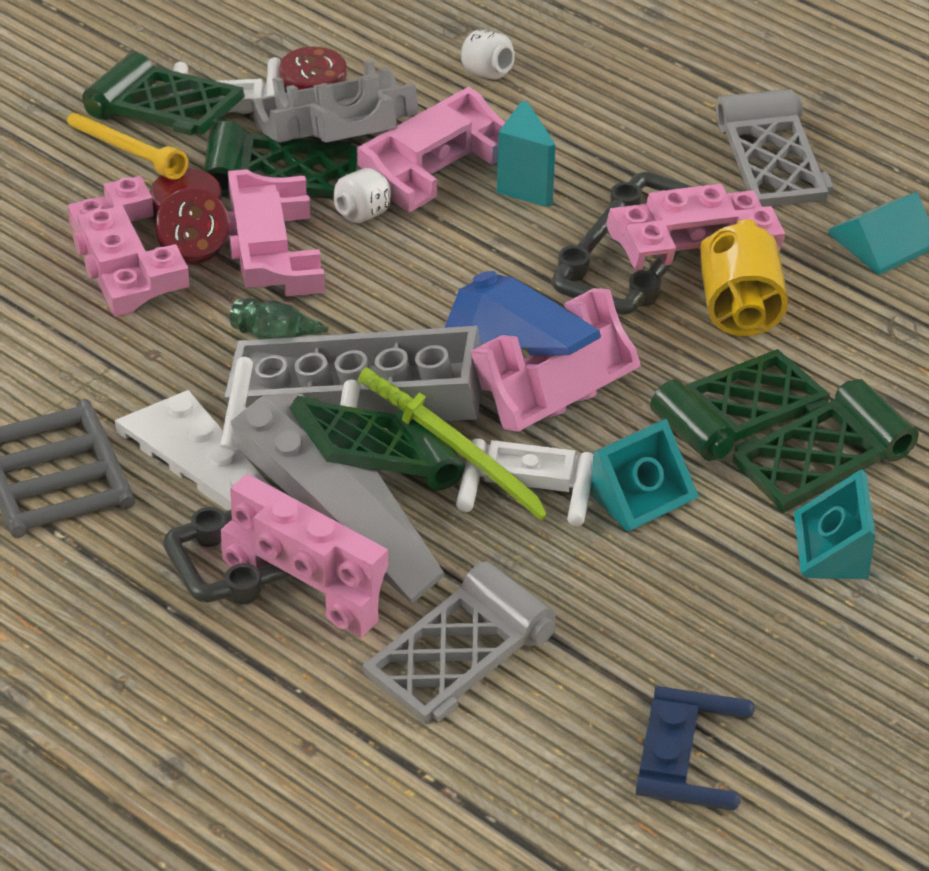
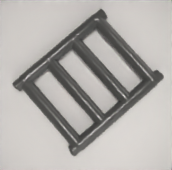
(94, 440)

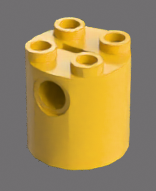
(743, 279)

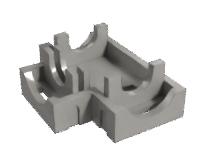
(337, 108)

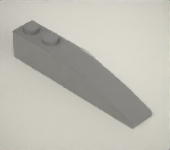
(346, 493)

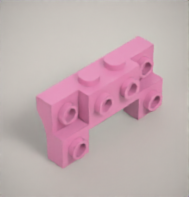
(430, 143)
(683, 219)
(260, 233)
(114, 251)
(548, 383)
(310, 546)

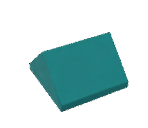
(526, 158)
(886, 233)
(641, 476)
(837, 531)

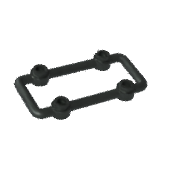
(575, 260)
(241, 581)

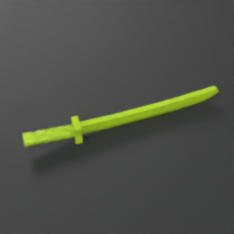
(415, 410)

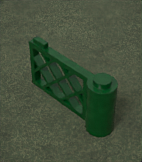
(133, 80)
(232, 149)
(704, 420)
(865, 422)
(369, 445)

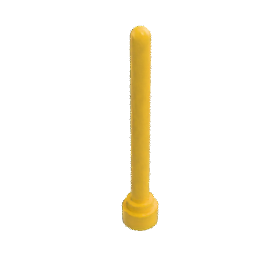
(167, 160)

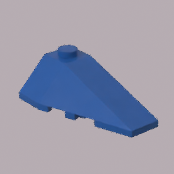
(511, 308)

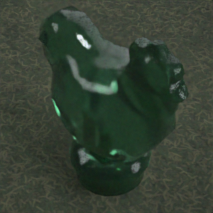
(272, 319)

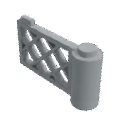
(762, 116)
(490, 598)

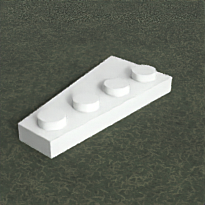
(190, 443)

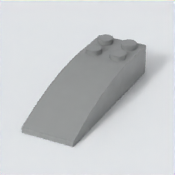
(415, 361)

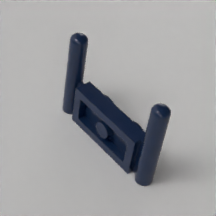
(670, 745)

